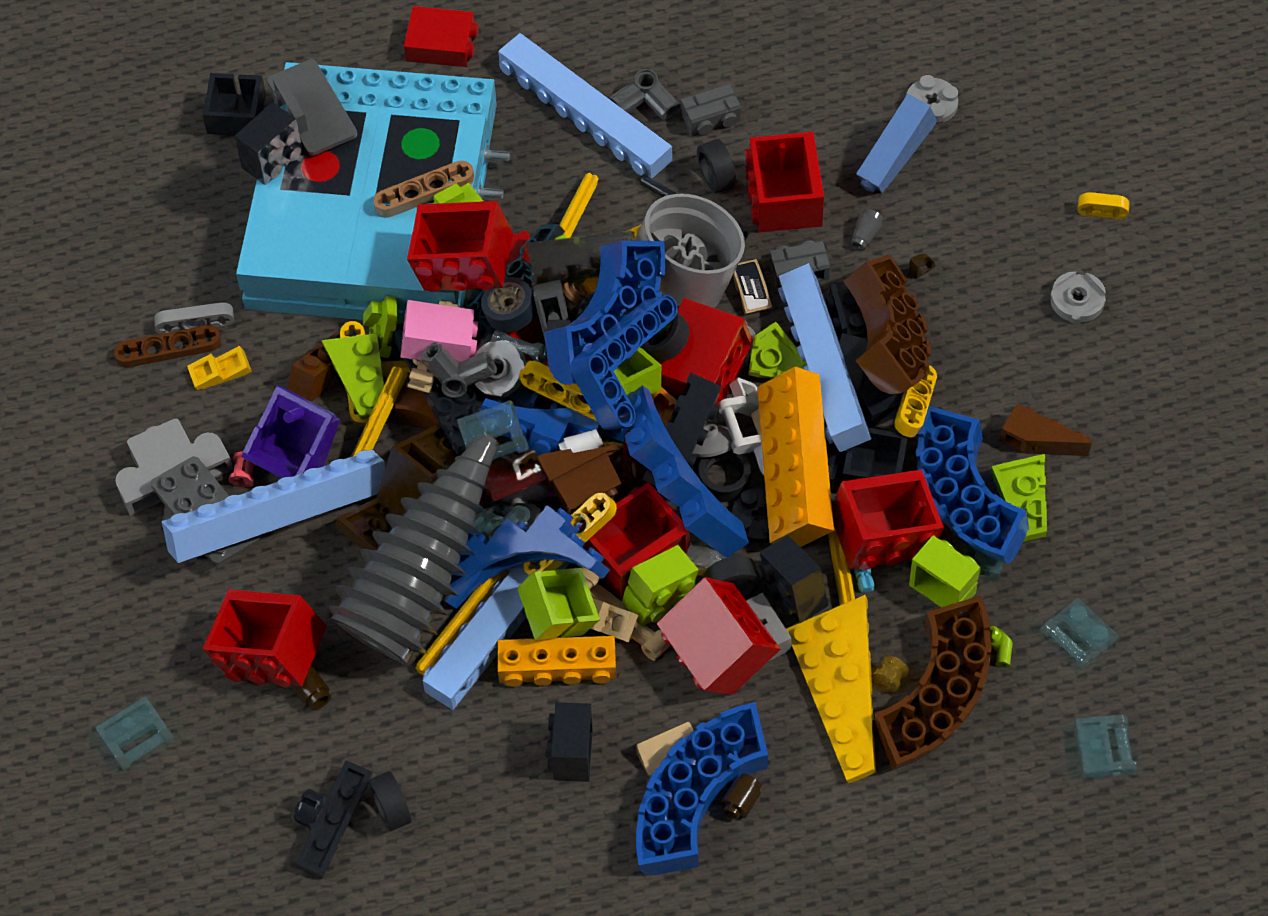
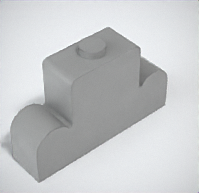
(161, 450)

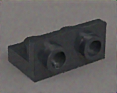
(846, 312)

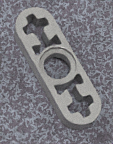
(179, 319)

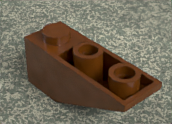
(312, 373)
(1036, 434)

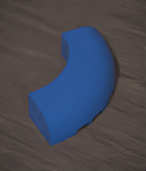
(626, 278)
(967, 508)
(690, 782)

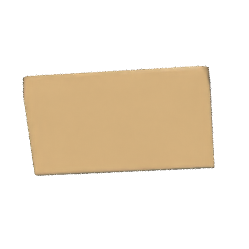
(654, 750)

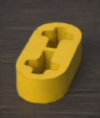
(1103, 205)

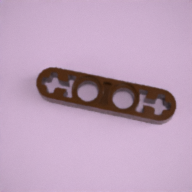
(167, 343)

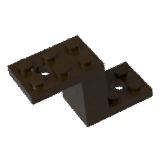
(408, 464)

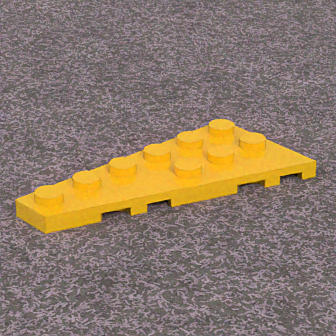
(838, 673)

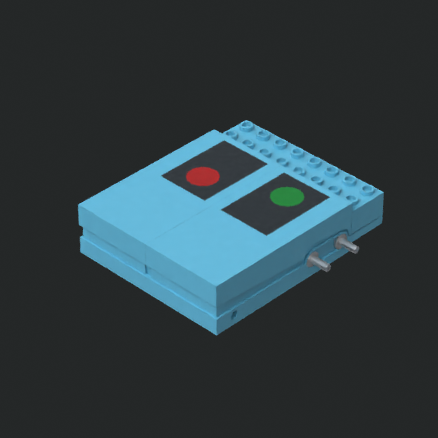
(315, 227)

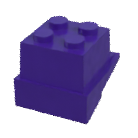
(291, 435)

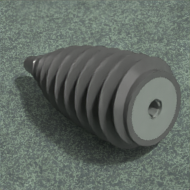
(416, 560)

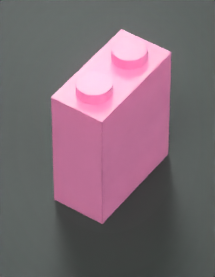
(440, 324)

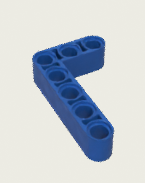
(595, 364)

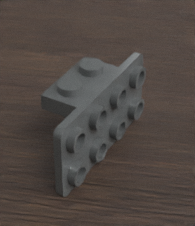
(311, 100)
(188, 488)

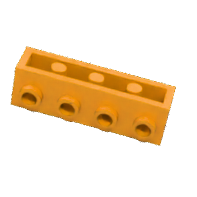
(556, 660)

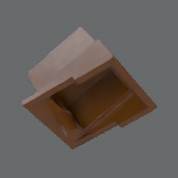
(580, 475)

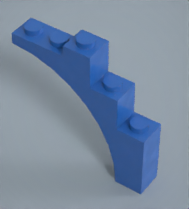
(549, 427)
(675, 480)
(515, 544)

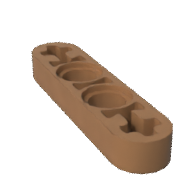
(421, 184)

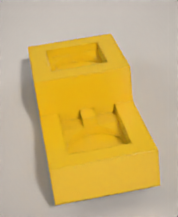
(213, 371)

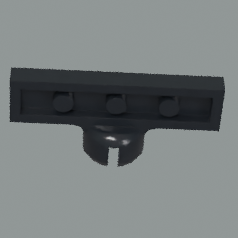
(329, 817)

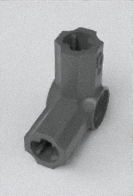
(655, 95)
(457, 375)

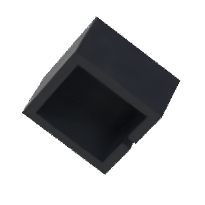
(228, 111)
(268, 143)
(877, 456)
(793, 579)
(570, 741)

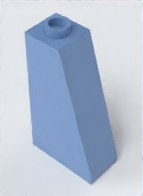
(896, 144)

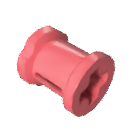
(235, 477)

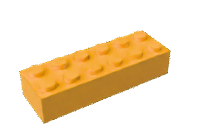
(795, 457)

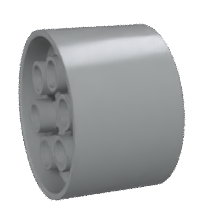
(699, 244)

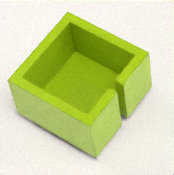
(639, 371)
(943, 573)
(659, 585)
(558, 603)

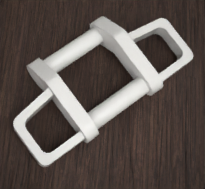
(744, 405)

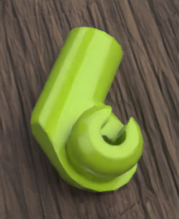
(1002, 645)

